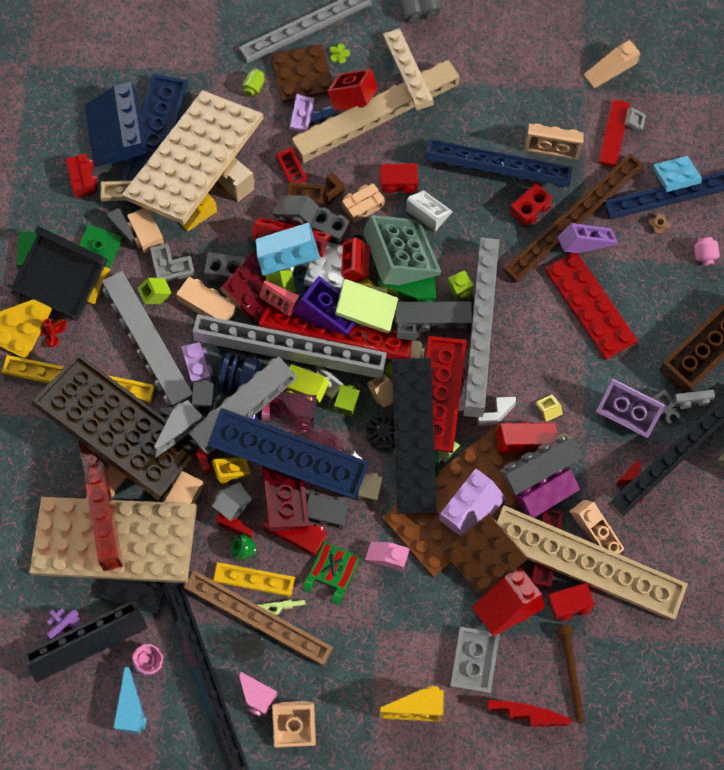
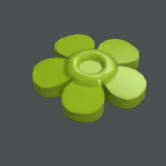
(340, 53)

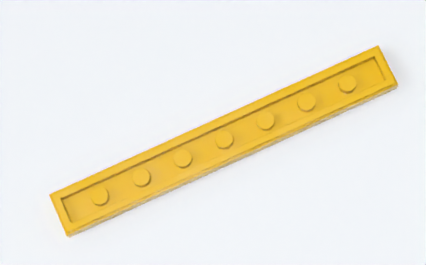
(46, 372)

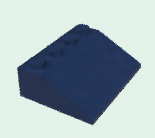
(115, 125)

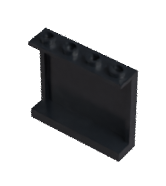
(59, 274)

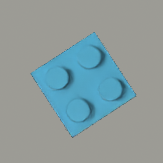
(677, 173)

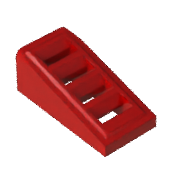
(284, 154)
(235, 525)

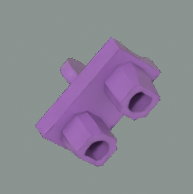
(70, 619)

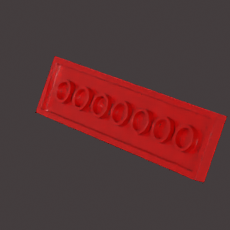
(359, 335)

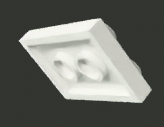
(327, 267)

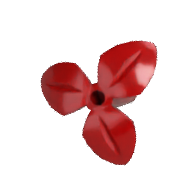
(50, 329)

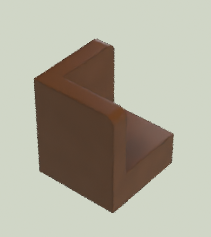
(334, 188)

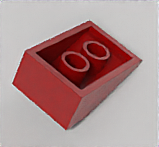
(509, 602)

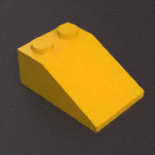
(419, 706)

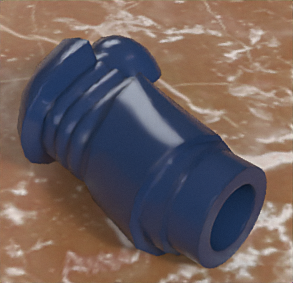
(324, 113)

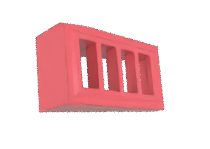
(281, 305)

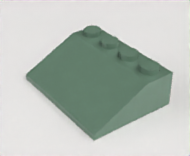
(400, 250)

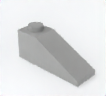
(178, 426)

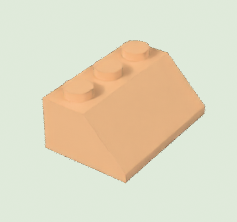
(554, 141)

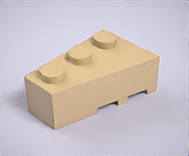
(237, 180)

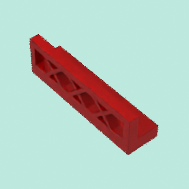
(264, 227)

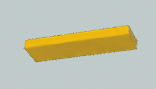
(254, 579)

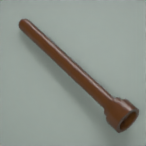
(565, 634)

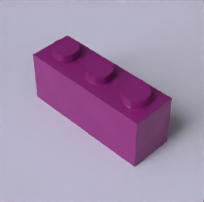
(547, 492)

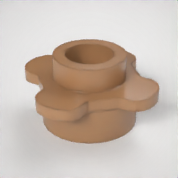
(659, 228)

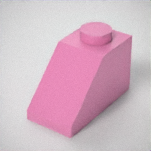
(387, 555)
(257, 695)

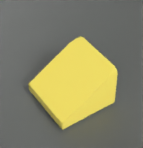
(549, 407)

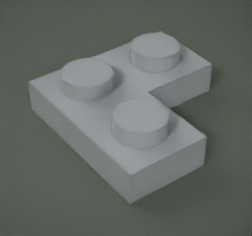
(169, 268)

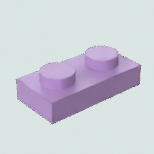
(301, 113)

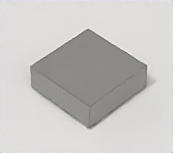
(635, 119)

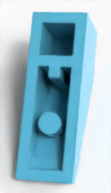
(129, 711)

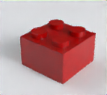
(352, 89)

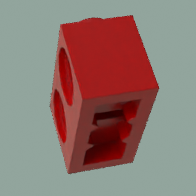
(528, 203)

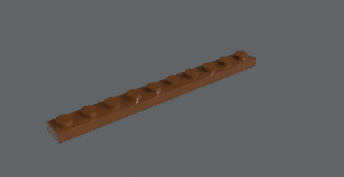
(576, 214)

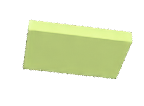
(366, 306)

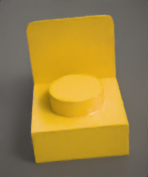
(231, 469)

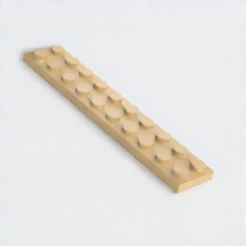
(594, 564)

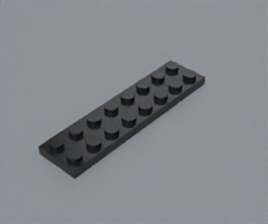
(414, 436)

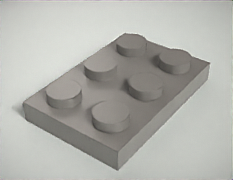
(474, 660)

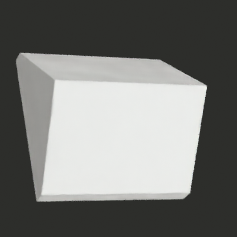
(427, 210)

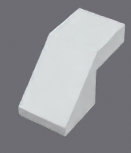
(502, 406)

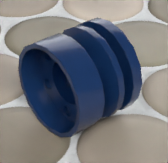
(234, 374)

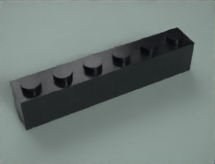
(84, 641)

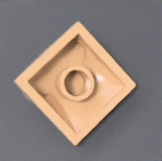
(294, 724)

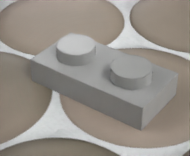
(702, 398)

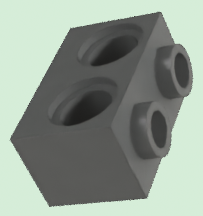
(331, 221)
(224, 262)
(203, 397)

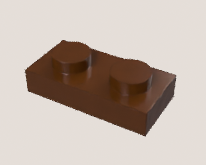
(315, 192)

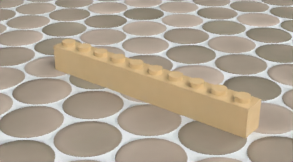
(379, 110)

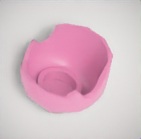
(142, 657)

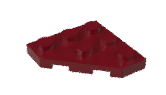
(245, 288)

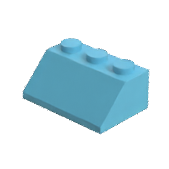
(286, 249)

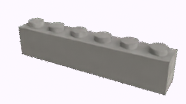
(248, 399)

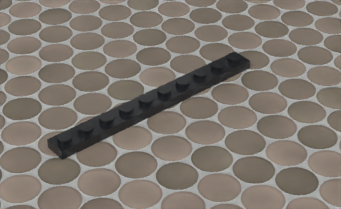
(668, 460)
(204, 677)

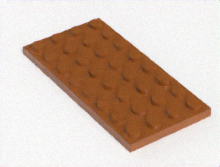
(424, 532)

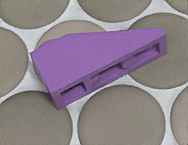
(584, 238)

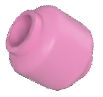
(706, 251)

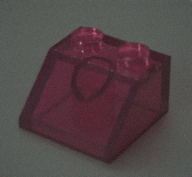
(299, 409)

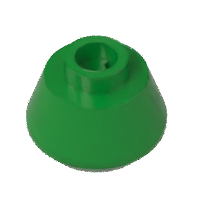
(242, 547)

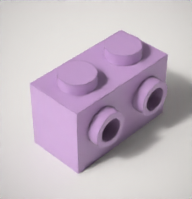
(195, 362)

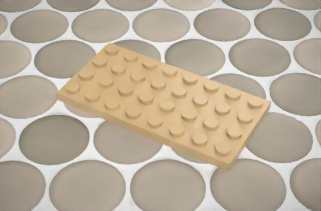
(192, 157)
(151, 535)

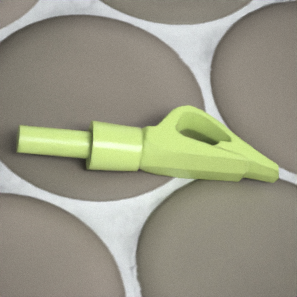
(288, 604)

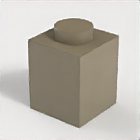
(370, 488)

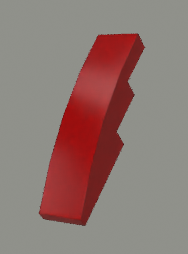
(536, 715)

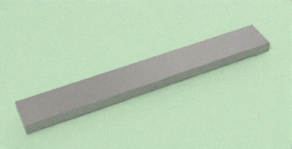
(300, 28)

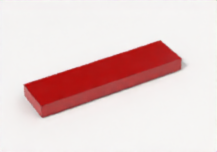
(614, 133)

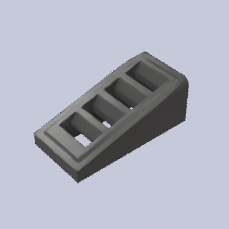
(119, 223)

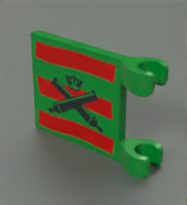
(333, 568)

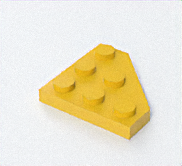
(22, 326)

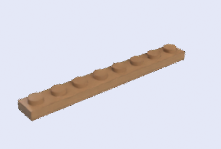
(258, 618)

